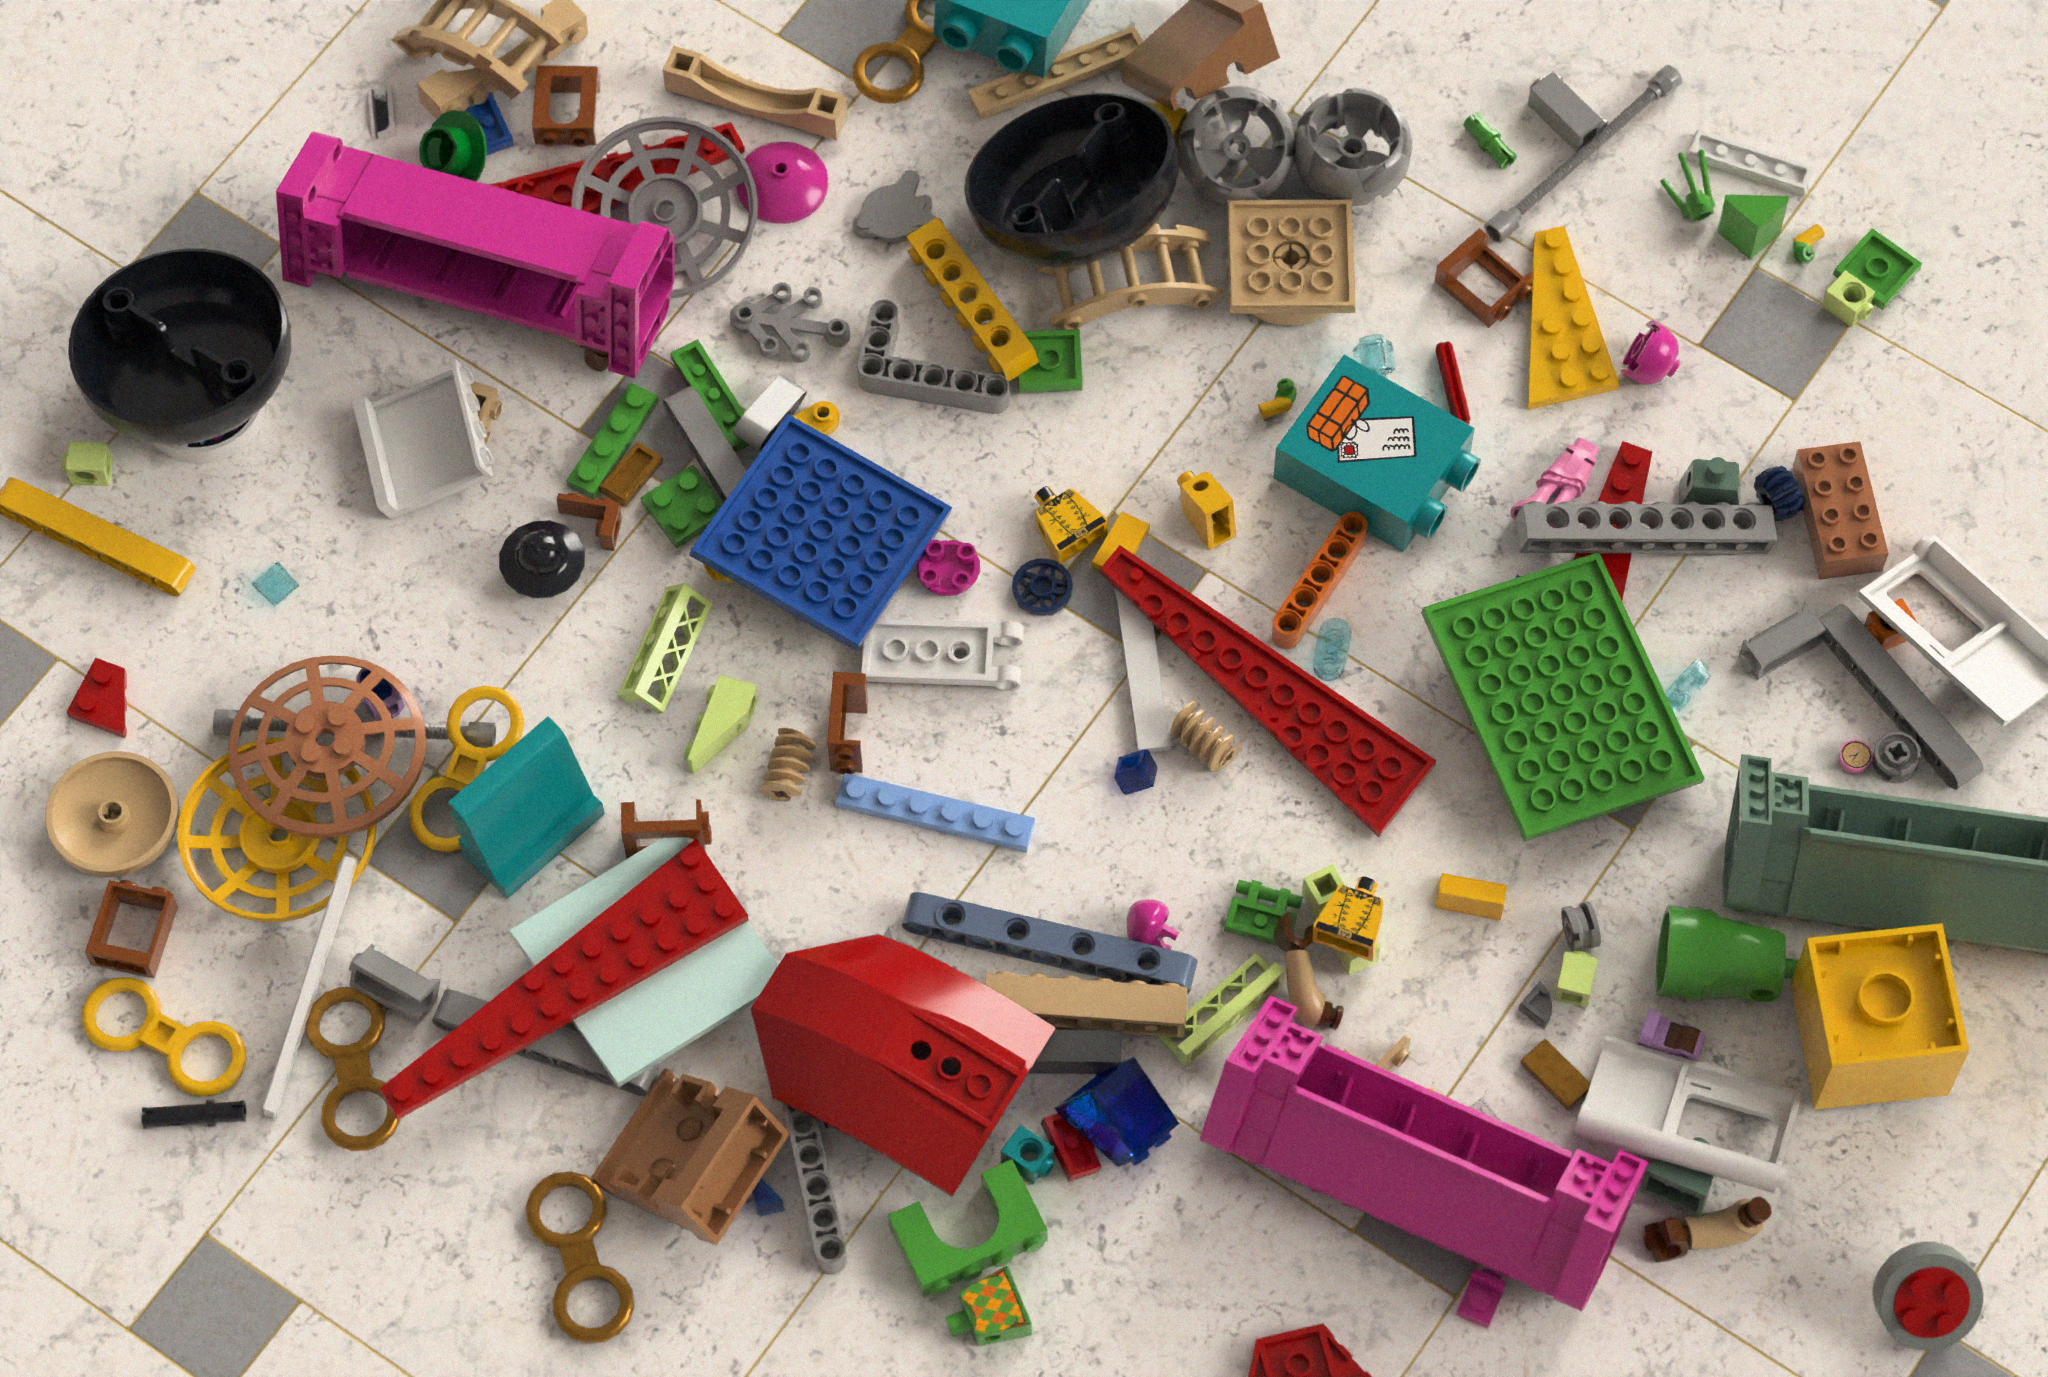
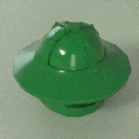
(455, 146)

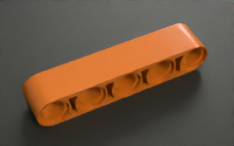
(1318, 593)

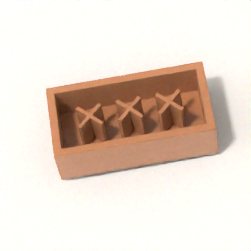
(1840, 510)

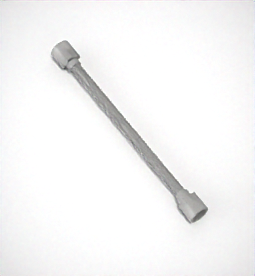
(1505, 222)
(476, 733)

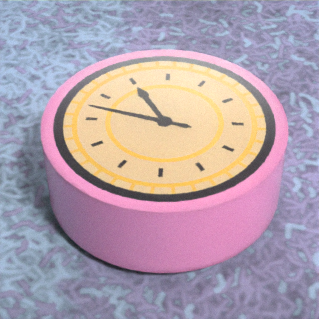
(1855, 757)

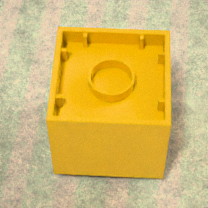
(1878, 1016)

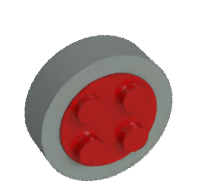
(1927, 1295)

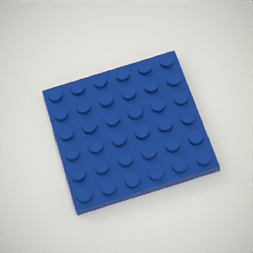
(821, 532)

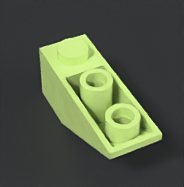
(726, 717)

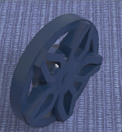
(1042, 587)

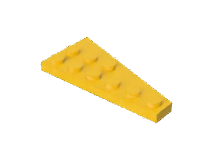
(1565, 337)

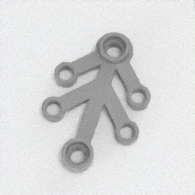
(786, 322)

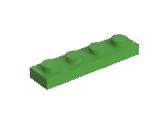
(702, 374)
(612, 440)

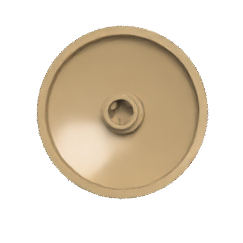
(112, 814)

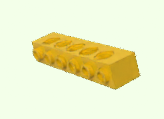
(935, 240)

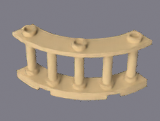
(429, 38)
(1182, 240)

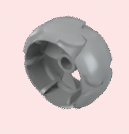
(1270, 164)
(1358, 172)

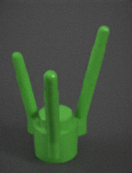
(1697, 205)

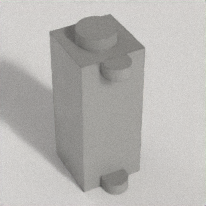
(1564, 111)

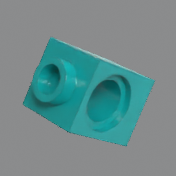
(1026, 1141)

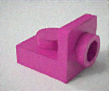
(1481, 1297)

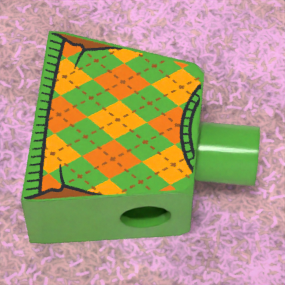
(991, 1310)

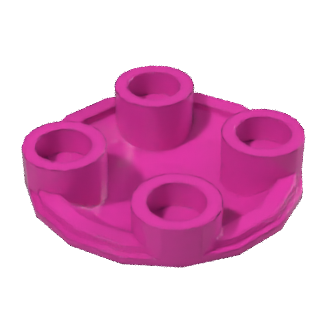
(948, 567)

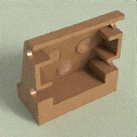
(1197, 49)
(692, 1154)

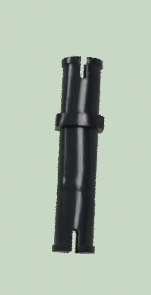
(207, 1113)

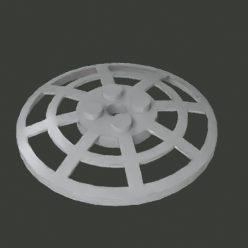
(675, 191)

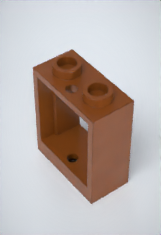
(124, 959)

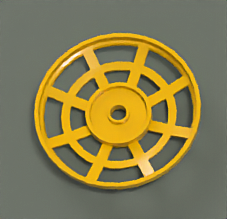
(257, 845)

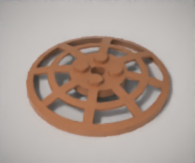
(329, 760)

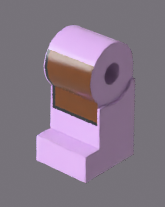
(1671, 1036)

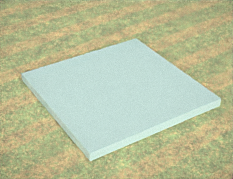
(673, 1004)

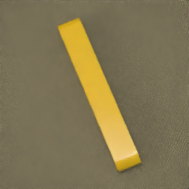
(95, 537)

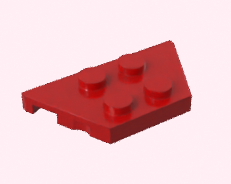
(1303, 1353)

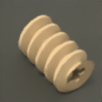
(1202, 739)
(786, 765)

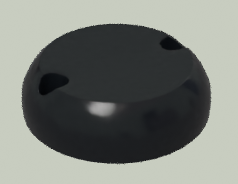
(1073, 179)
(180, 346)

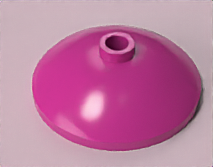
(789, 194)

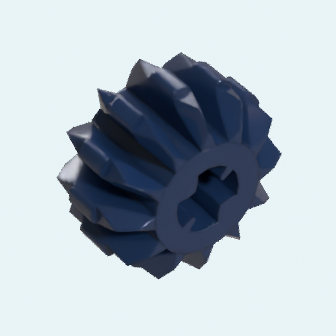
(1781, 490)

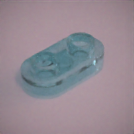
(1332, 651)
(1693, 677)

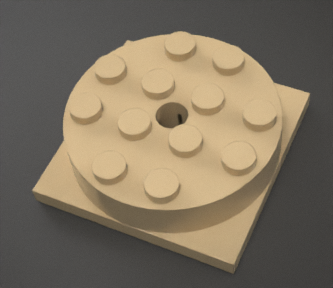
(1303, 233)

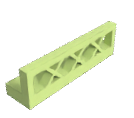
(655, 644)
(1227, 1014)

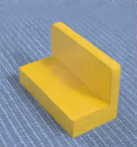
(1471, 896)

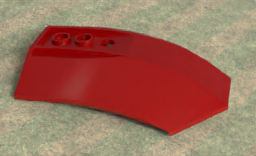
(841, 1038)

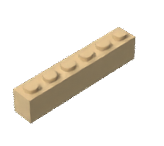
(1098, 1004)

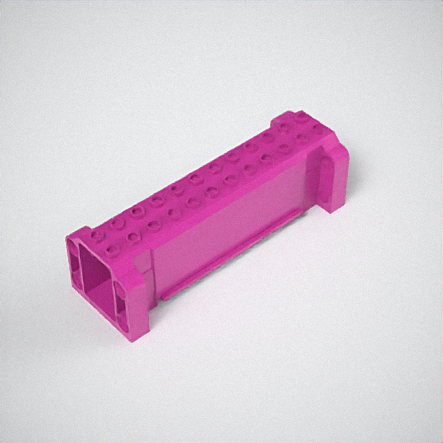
(476, 248)
(1420, 1159)

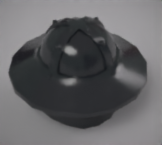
(542, 559)

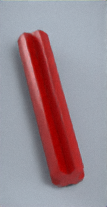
(1452, 381)

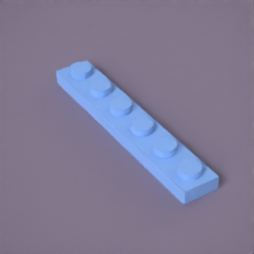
(935, 812)

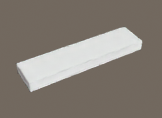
(1751, 163)

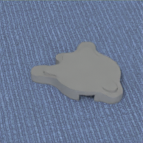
(894, 211)

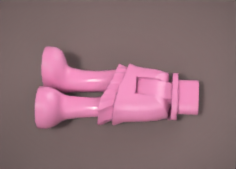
(1565, 477)

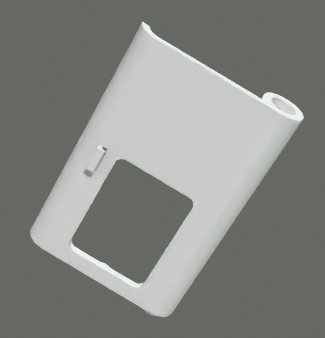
(1997, 668)
(1641, 1098)

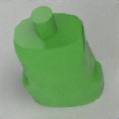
(1719, 957)

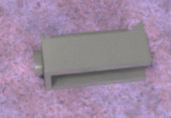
(1781, 643)
(393, 984)

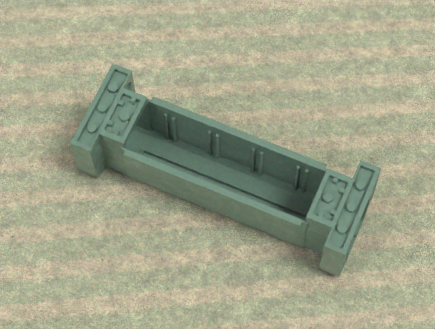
(1884, 861)

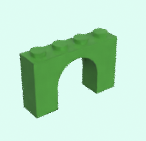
(940, 1265)

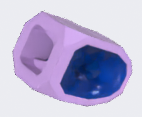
(386, 693)

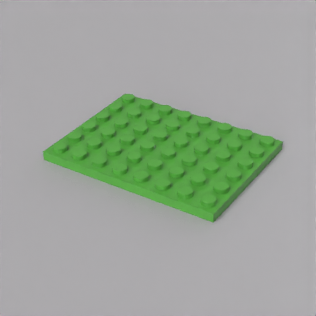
(1562, 696)

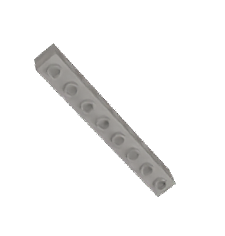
(1693, 538)

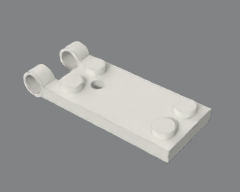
(926, 649)

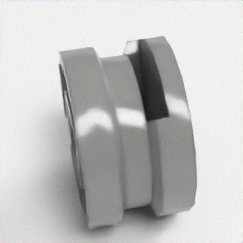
(1896, 757)
(1580, 926)

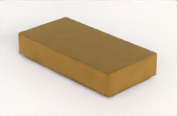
(631, 474)
(1556, 1074)

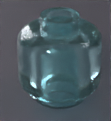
(1376, 354)

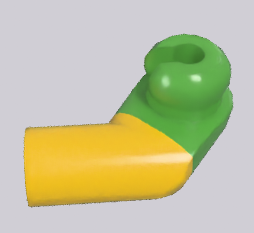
(1803, 244)
(1282, 401)

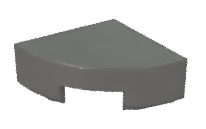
(1537, 1005)

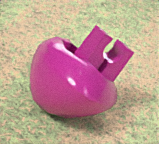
(1147, 922)

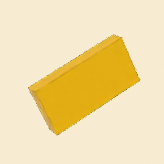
(1127, 532)

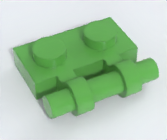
(1255, 919)

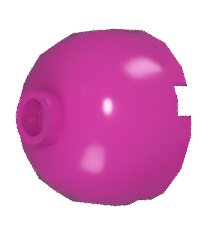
(1652, 355)

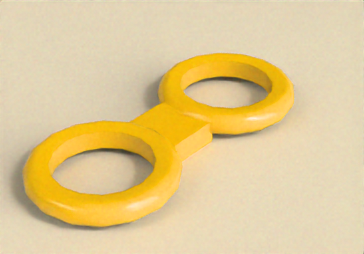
(466, 760)
(164, 1036)

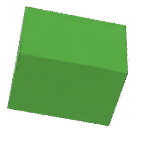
(1752, 221)

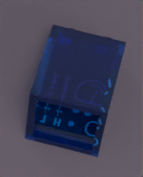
(1120, 1113)

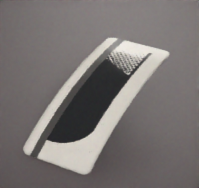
(381, 113)

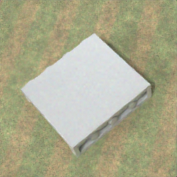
(424, 442)

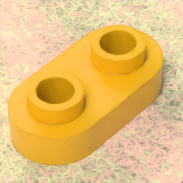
(823, 424)

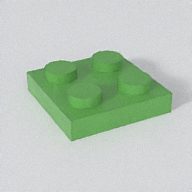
(1880, 267)
(1058, 362)
(682, 505)

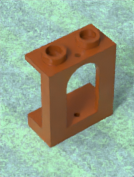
(565, 80)
(1473, 250)
(847, 696)
(633, 830)

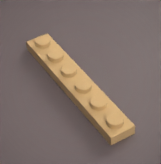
(1066, 70)

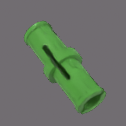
(1489, 140)

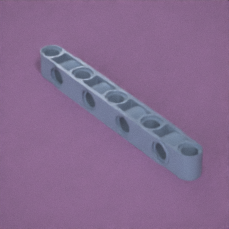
(1046, 942)

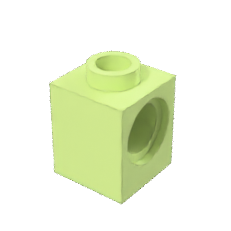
(1844, 288)
(88, 463)
(1576, 978)

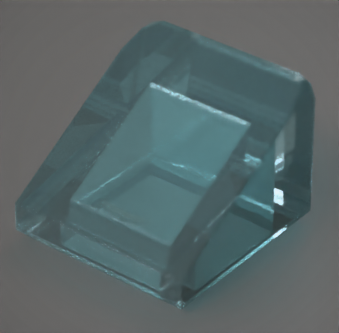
(274, 583)

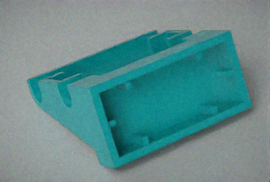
(524, 809)

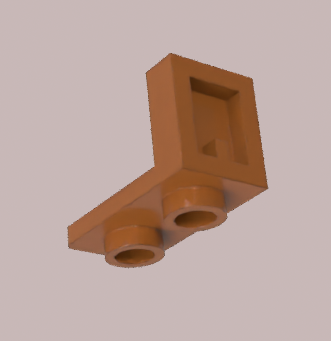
(603, 509)

